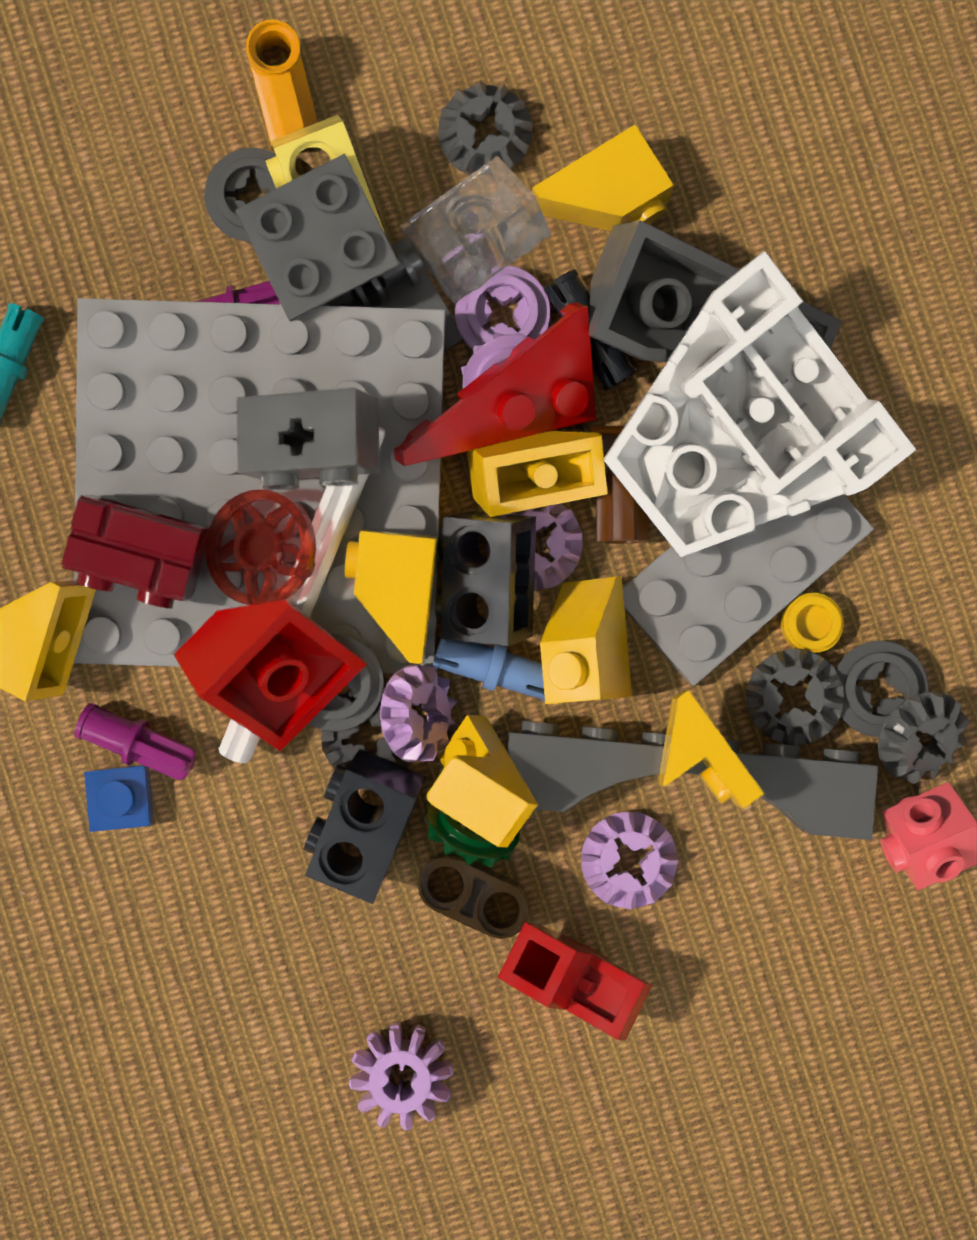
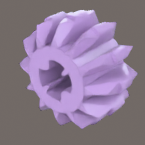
(400, 1099)

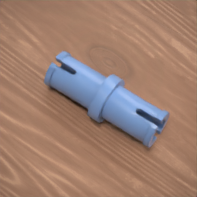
(491, 666)

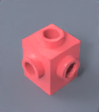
(930, 836)

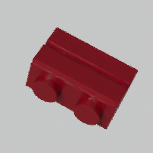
(134, 549)

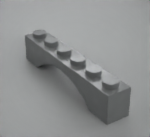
(815, 795)

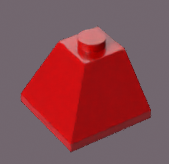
(267, 667)

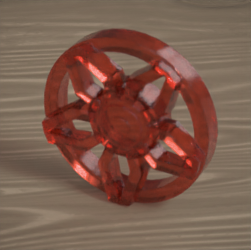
(260, 547)

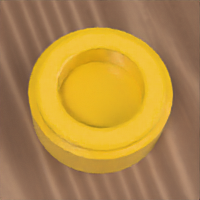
(812, 622)

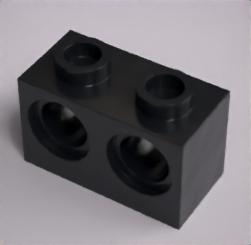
(502, 580)
(368, 827)

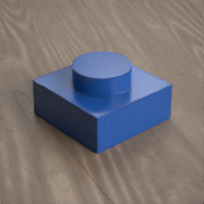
(119, 798)

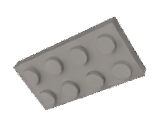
(720, 596)

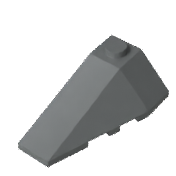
(654, 289)

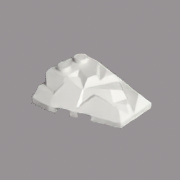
(750, 420)

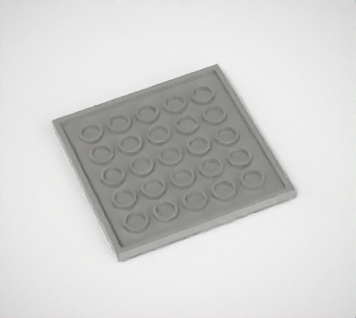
(163, 437)

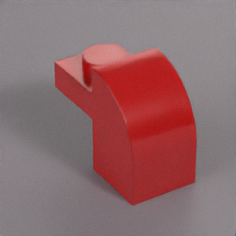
(574, 979)

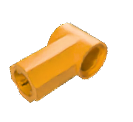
(282, 88)

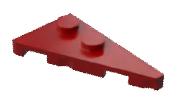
(531, 392)

